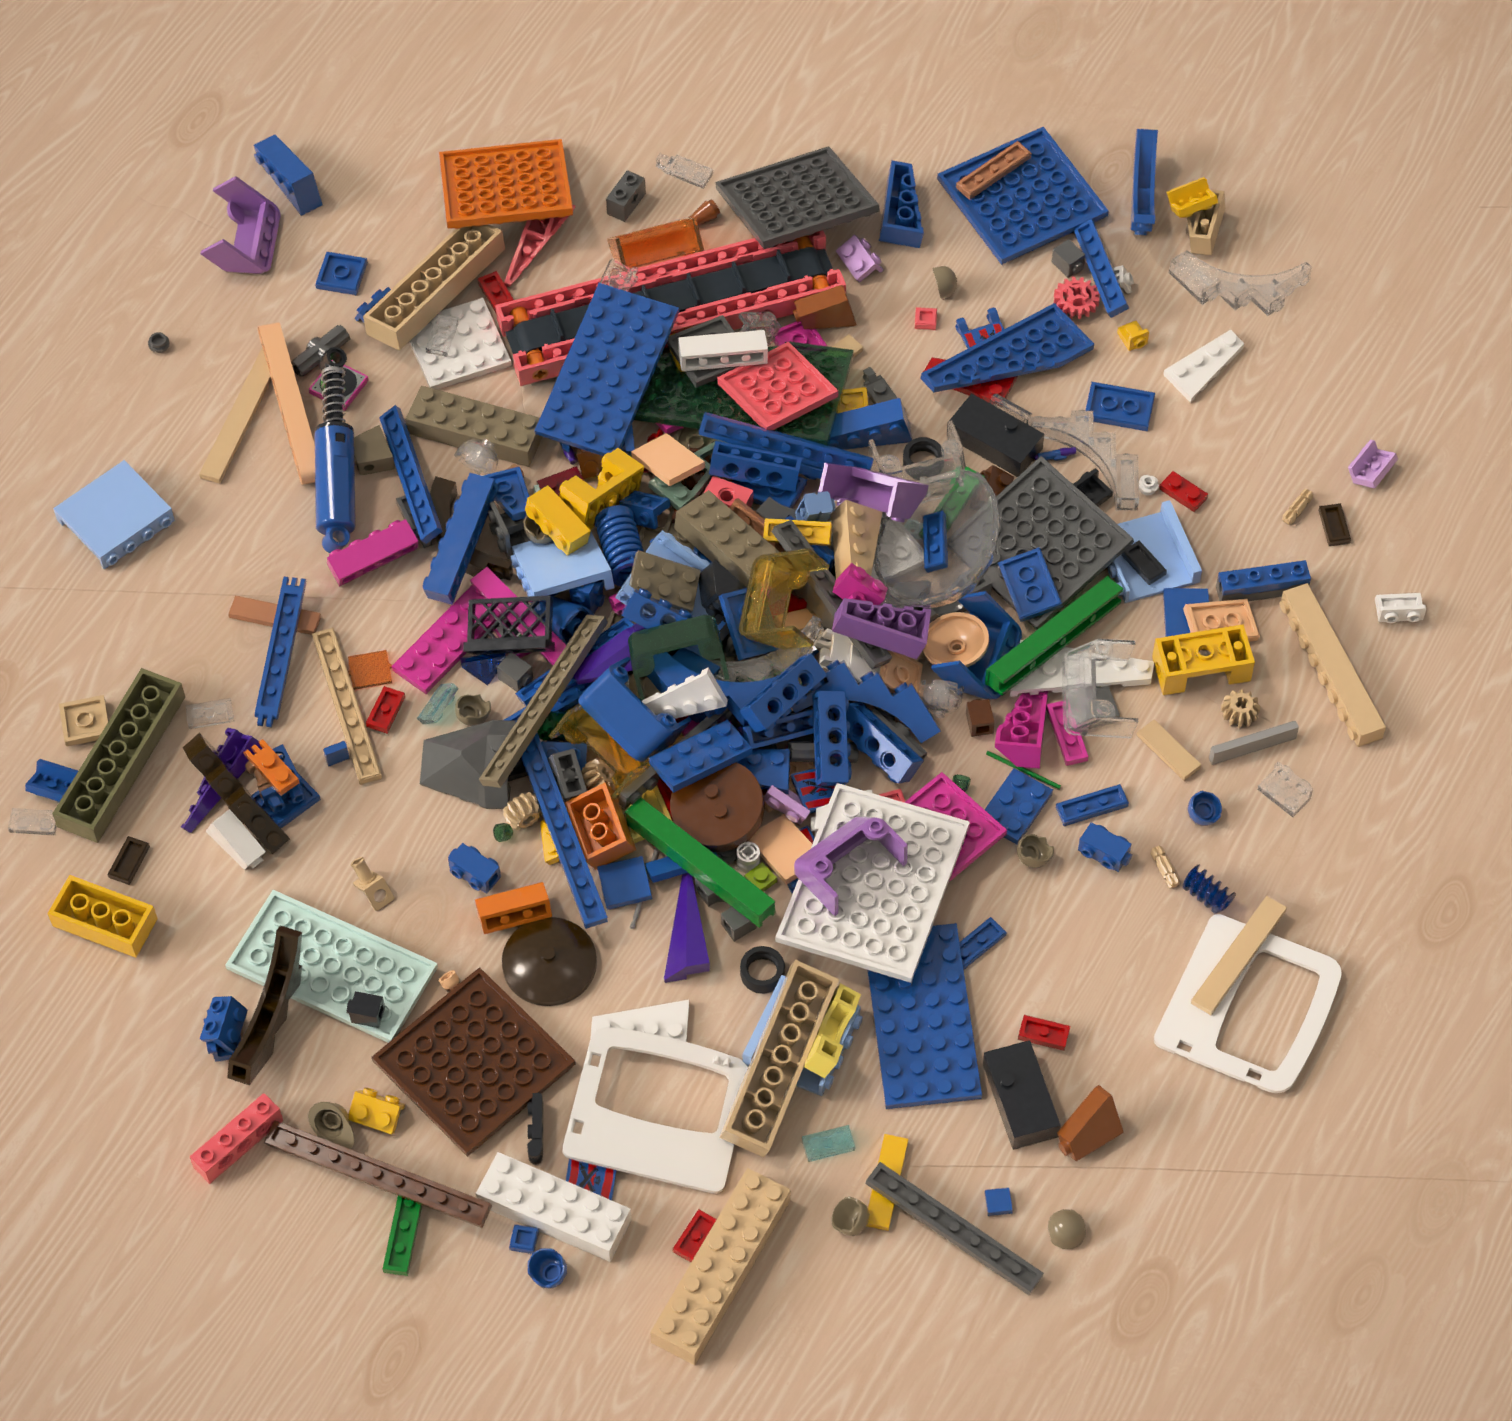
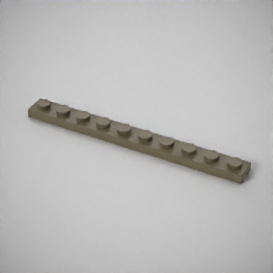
(543, 701)

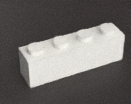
(723, 350)

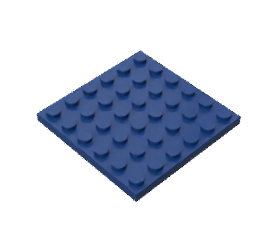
(1031, 203)

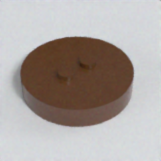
(720, 808)

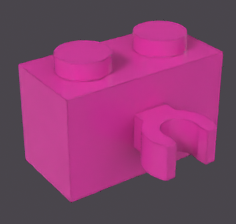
(858, 585)

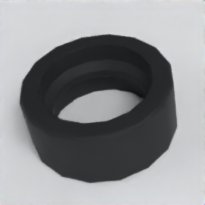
(921, 444)
(759, 953)

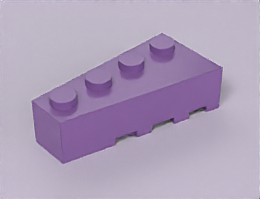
(884, 626)

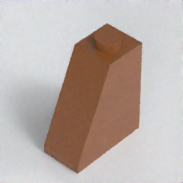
(825, 310)
(1090, 1125)

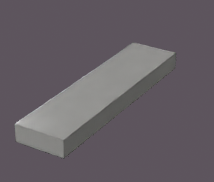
(1253, 742)

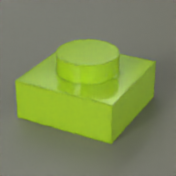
(761, 877)

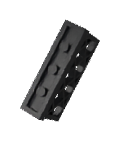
(507, 644)

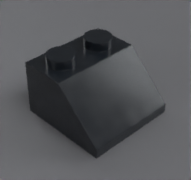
(714, 582)

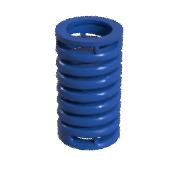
(618, 540)

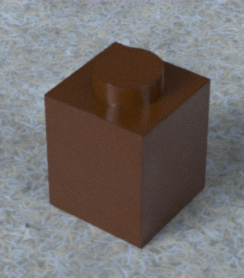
(980, 717)

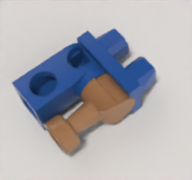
(268, 793)

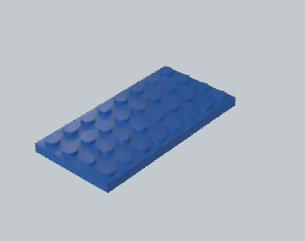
(607, 370)
(926, 1028)

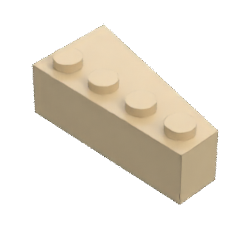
(855, 536)

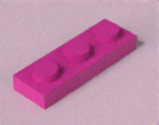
(1071, 746)

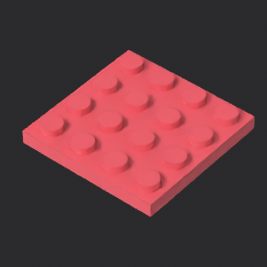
(778, 390)

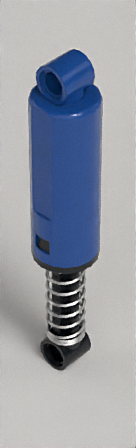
(334, 459)

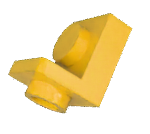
(1133, 335)

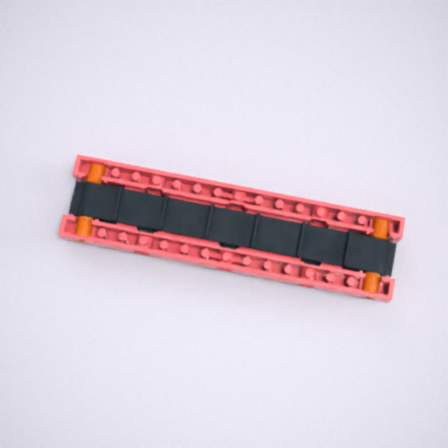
(699, 284)

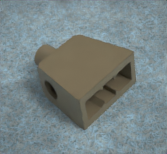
(372, 452)

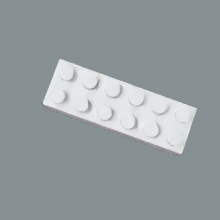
(554, 1206)

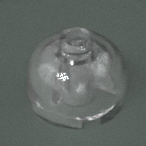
(478, 456)
(941, 697)

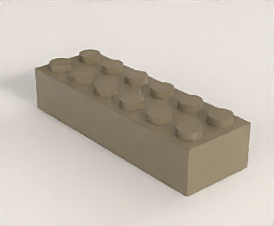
(456, 419)
(721, 535)

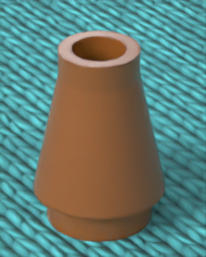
(707, 211)

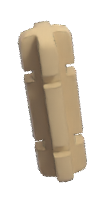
(1298, 506)
(1165, 867)

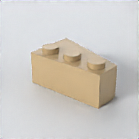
(1205, 225)

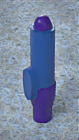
(569, 453)
(1057, 455)

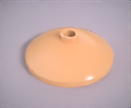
(956, 632)

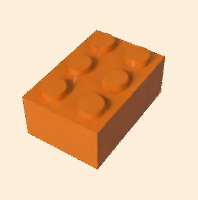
(600, 826)

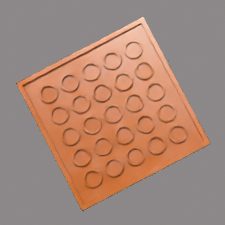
(505, 184)

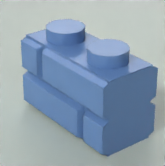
(815, 507)

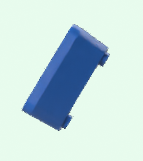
(1003, 637)
(627, 717)

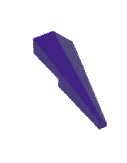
(233, 755)
(687, 944)

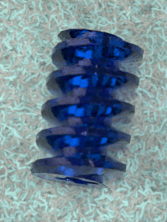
(1207, 891)

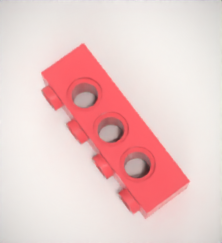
(236, 1138)

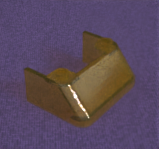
(769, 596)
(581, 728)

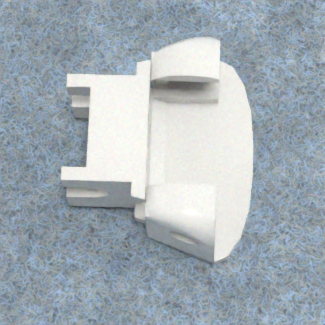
(842, 649)

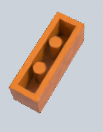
(513, 908)

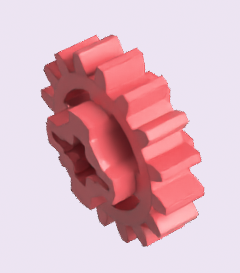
(1076, 297)

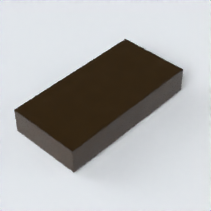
(1334, 524)
(128, 860)

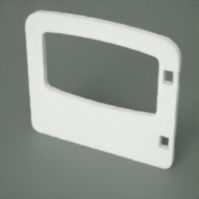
(1200, 1030)
(645, 1147)

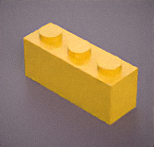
(557, 520)

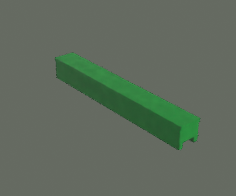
(1053, 636)
(700, 862)

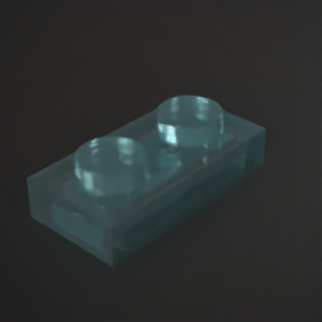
(439, 701)
(828, 1143)

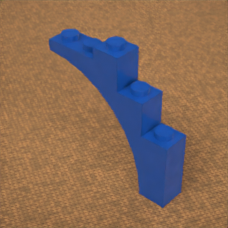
(1143, 181)
(671, 672)
(903, 704)

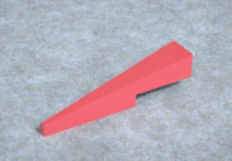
(532, 240)

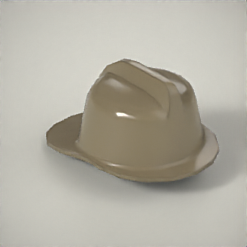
(331, 1123)

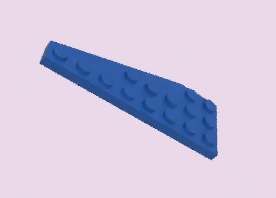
(1029, 346)

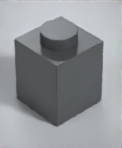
(1068, 258)
(515, 672)

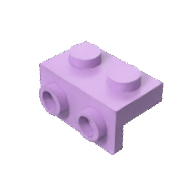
(858, 257)
(1371, 465)
(787, 804)

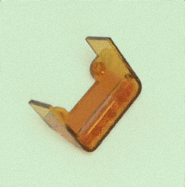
(657, 243)

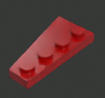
(983, 390)

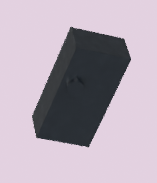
(997, 435)
(1021, 1094)

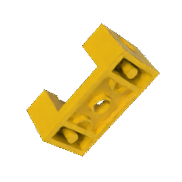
(616, 481)
(1179, 657)

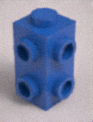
(1105, 847)
(474, 868)

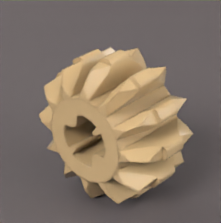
(1240, 708)
(596, 773)
(522, 811)

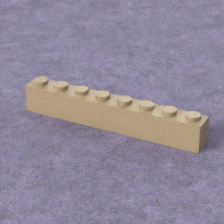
(1332, 665)

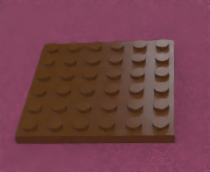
(473, 1061)

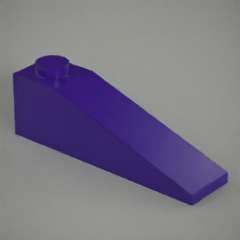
(605, 656)

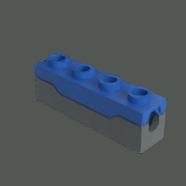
(1262, 581)

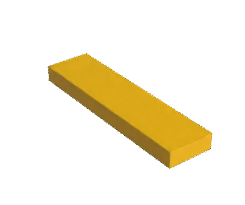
(893, 1156)

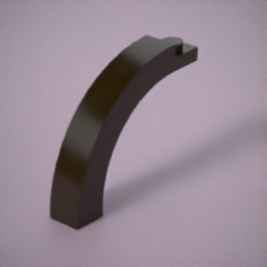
(443, 496)

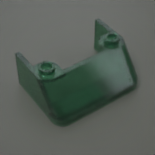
(673, 636)

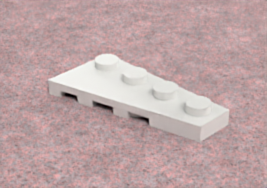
(1197, 369)
(689, 698)
(663, 1020)

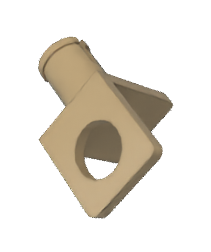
(370, 882)

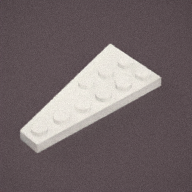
(1108, 672)

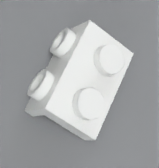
(1400, 607)

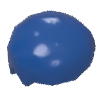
(1204, 808)
(547, 1268)

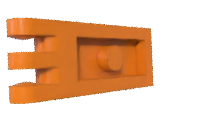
(272, 768)

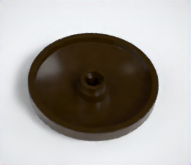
(549, 961)

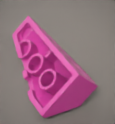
(1023, 731)

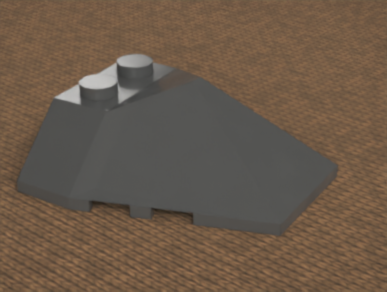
(458, 759)

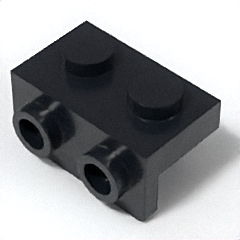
(1093, 487)

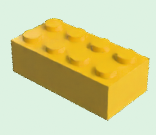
(102, 916)

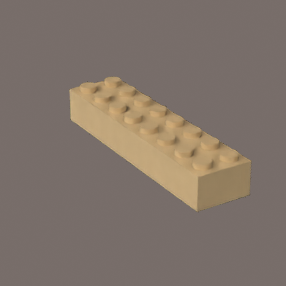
(433, 284)
(779, 1058)
(720, 1266)

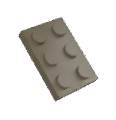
(665, 580)

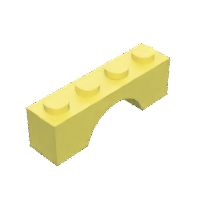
(827, 1046)

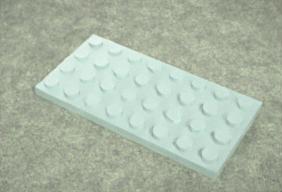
(335, 963)

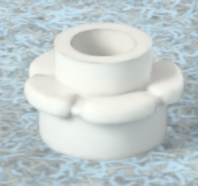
(1148, 489)

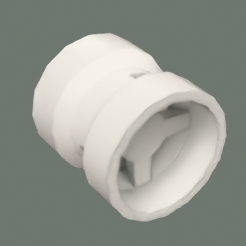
(749, 861)

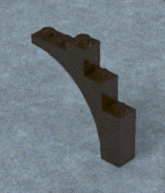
(234, 794)
(272, 1008)

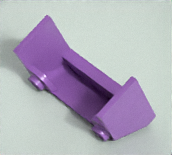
(255, 233)
(873, 489)
(818, 862)

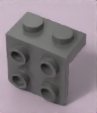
(498, 528)

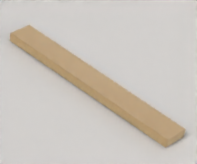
(237, 422)
(346, 706)

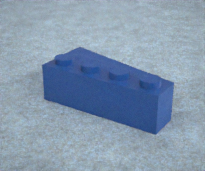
(289, 174)
(900, 212)
(882, 422)

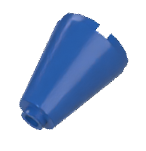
(566, 617)

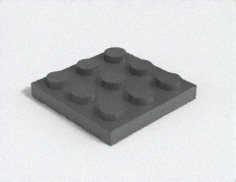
(714, 326)

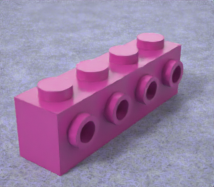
(372, 552)

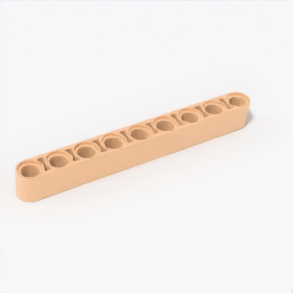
(289, 400)

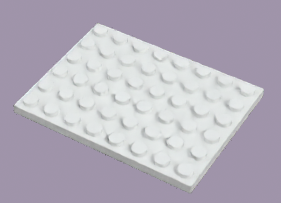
(881, 903)

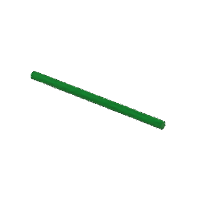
(1024, 770)

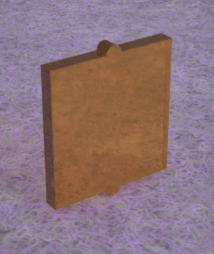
(369, 669)

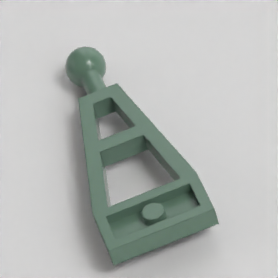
(678, 493)

